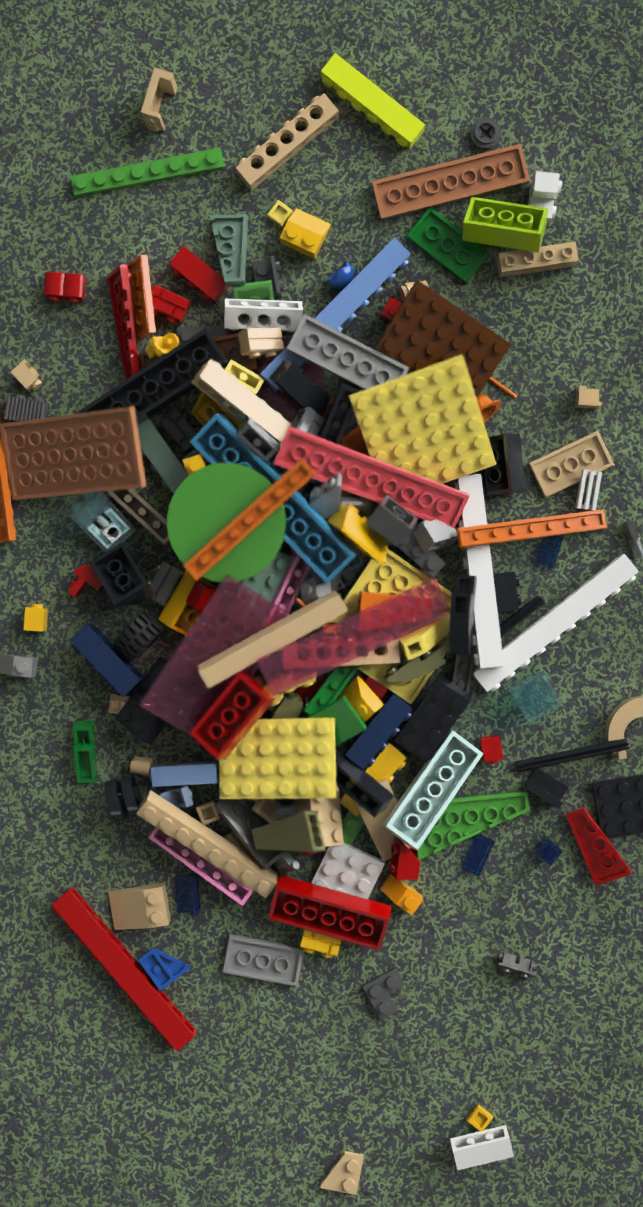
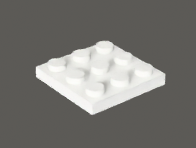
(348, 870)

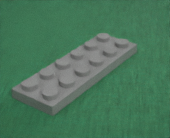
(343, 355)

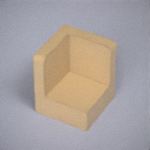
(587, 398)

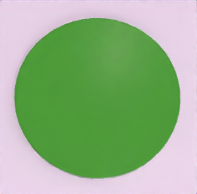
(208, 504)

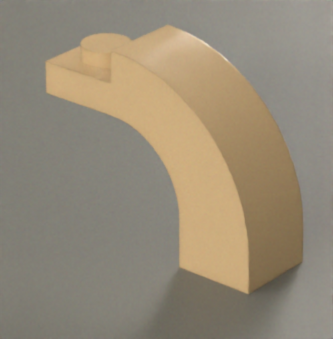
(620, 718)

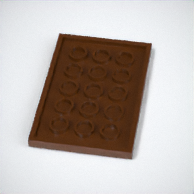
(434, 330)

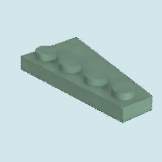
(231, 243)

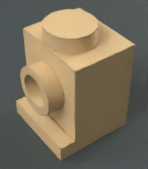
(27, 376)

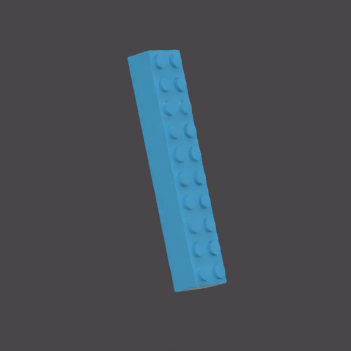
(305, 528)

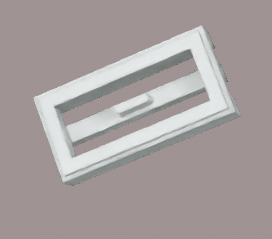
(592, 506)

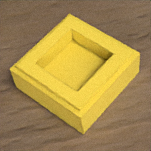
(280, 213)

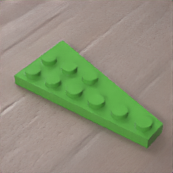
(470, 816)

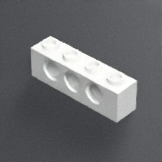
(254, 308)

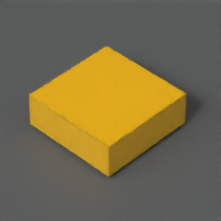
(479, 1118)

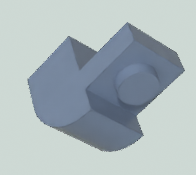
(178, 796)

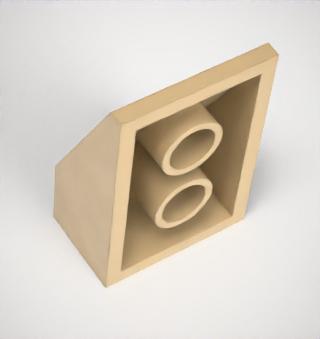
(140, 907)

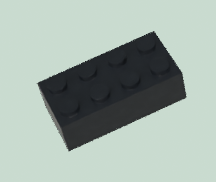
(433, 718)
(136, 719)

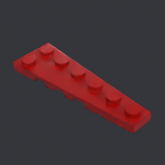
(121, 303)

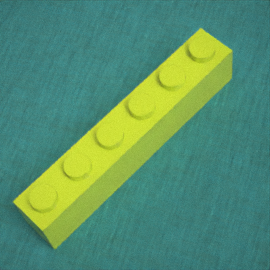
(372, 101)

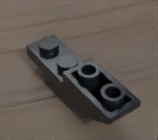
(462, 615)

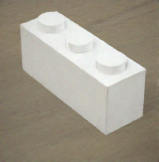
(481, 1147)

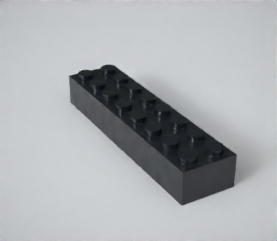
(162, 380)

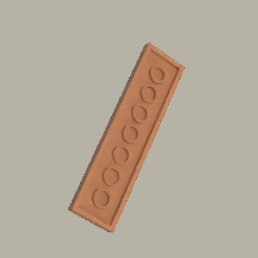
(450, 182)

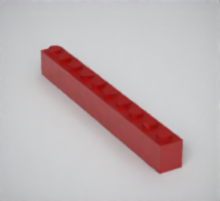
(124, 968)

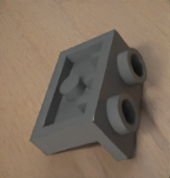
(268, 270)

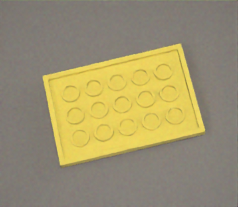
(282, 761)

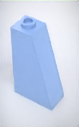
(185, 773)

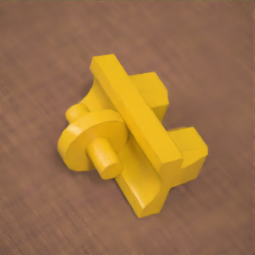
(162, 345)

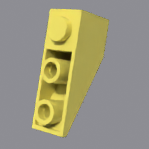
(425, 638)

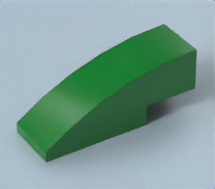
(85, 751)

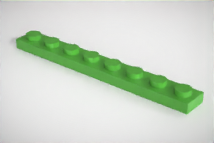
(147, 172)

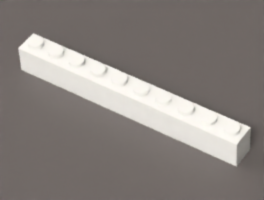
(479, 564)
(558, 620)

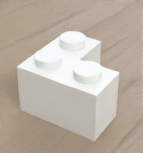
(544, 190)

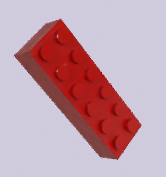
(330, 912)

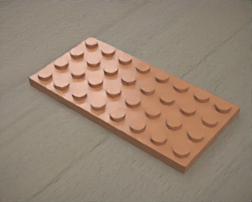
(73, 454)

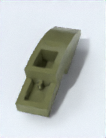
(418, 667)

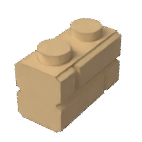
(261, 342)

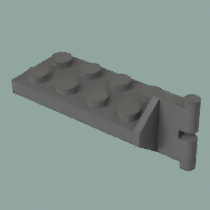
(242, 821)

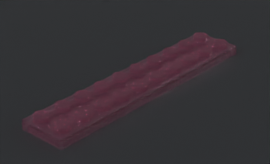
(353, 636)

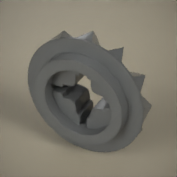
(485, 124)

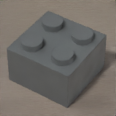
(391, 521)

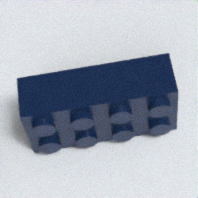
(106, 659)
(378, 730)

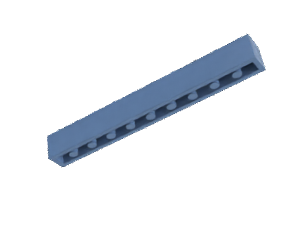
(350, 299)

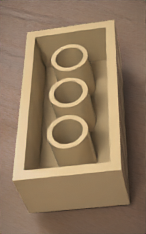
(329, 816)

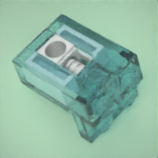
(91, 509)

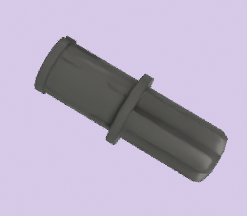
(633, 539)

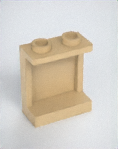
(160, 82)

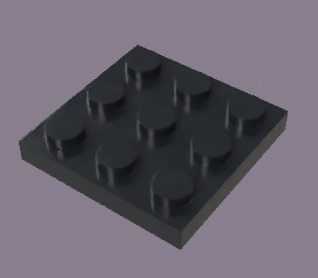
(619, 805)

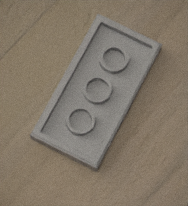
(263, 960)

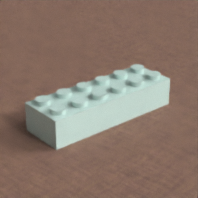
(432, 790)

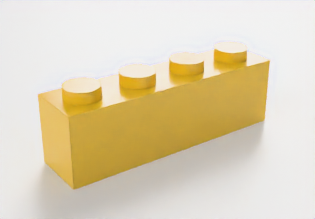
(383, 767)

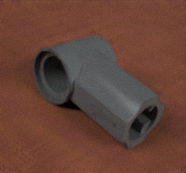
(364, 505)

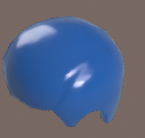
(342, 276)

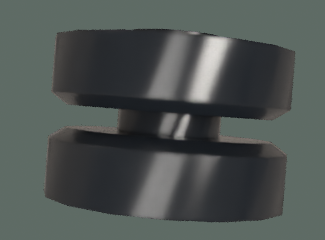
(122, 797)

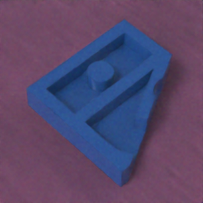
(162, 967)

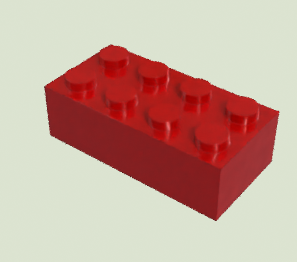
(232, 716)

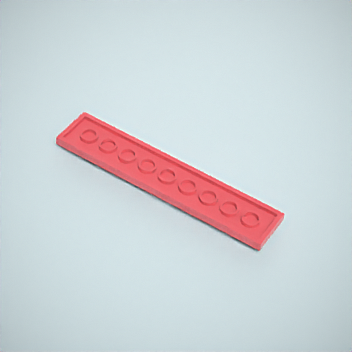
(372, 477)

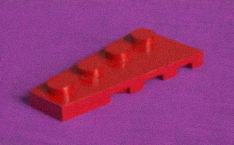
(598, 852)

